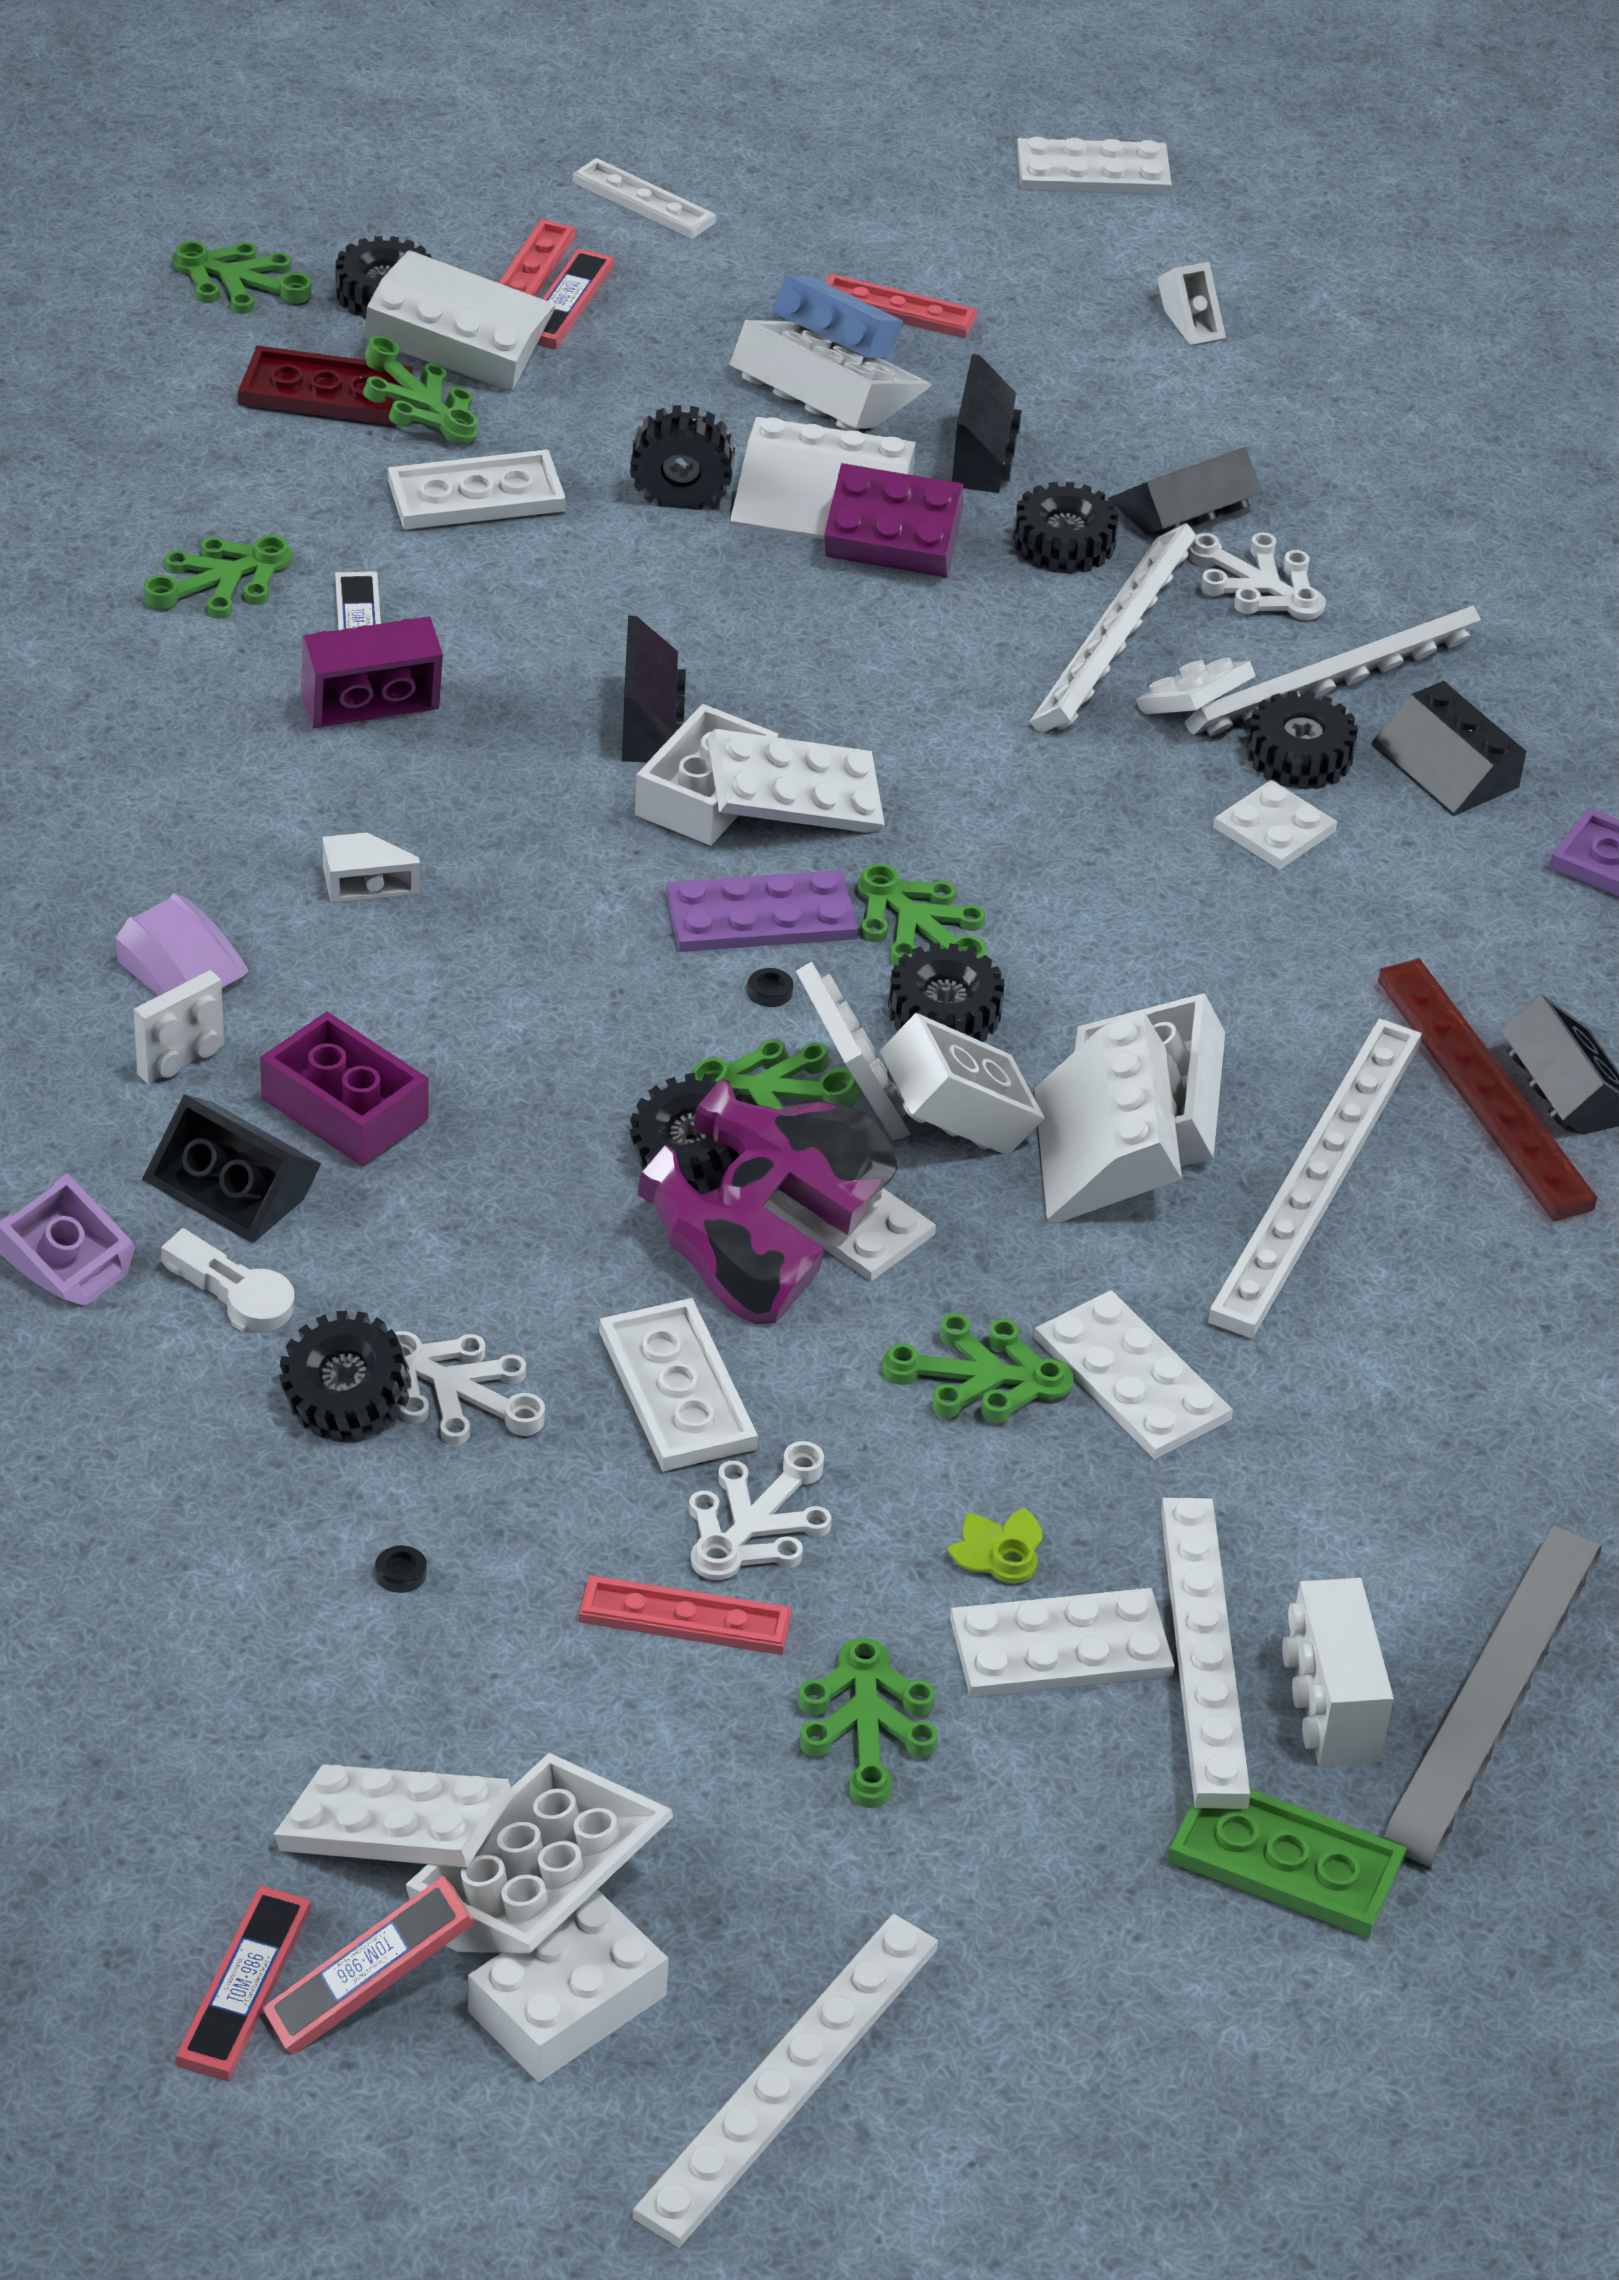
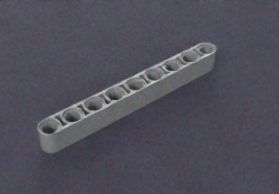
(1490, 1694)

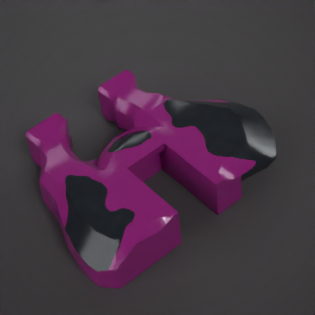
(812, 1152)

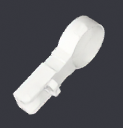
(254, 1298)

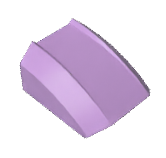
(176, 945)
(66, 1243)

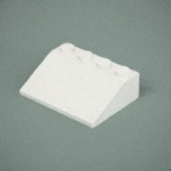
(457, 319)
(823, 374)
(795, 470)
(1195, 1060)
(1107, 1121)
(545, 1855)

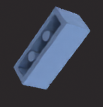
(837, 316)

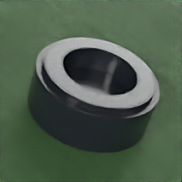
(770, 987)
(401, 1569)

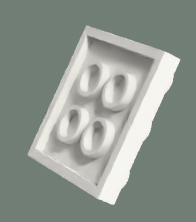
(855, 1049)

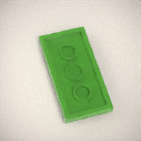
(1292, 1859)

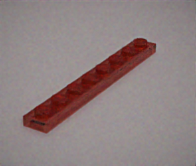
(1487, 1090)

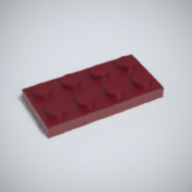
(313, 385)

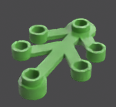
(195, 260)
(455, 423)
(266, 556)
(882, 886)
(834, 1087)
(982, 1371)
(868, 1712)

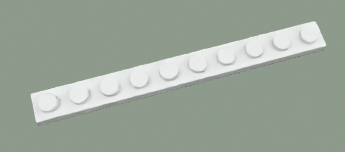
(1314, 1179)

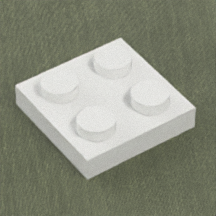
(1195, 686)
(1275, 824)
(179, 1027)

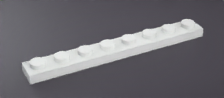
(1110, 633)
(1348, 666)
(1204, 1655)
(784, 2081)

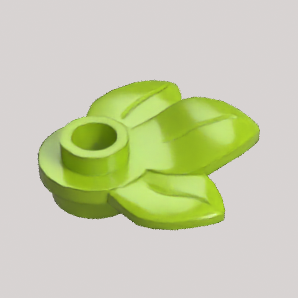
(990, 1545)

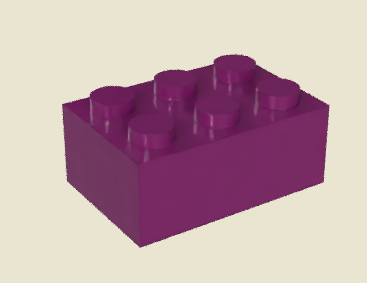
(894, 520)
(371, 672)
(344, 1088)

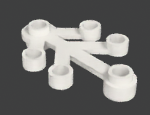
(1299, 600)
(461, 1382)
(758, 1518)

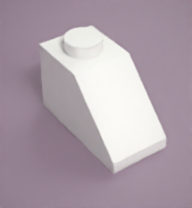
(1192, 302)
(368, 868)

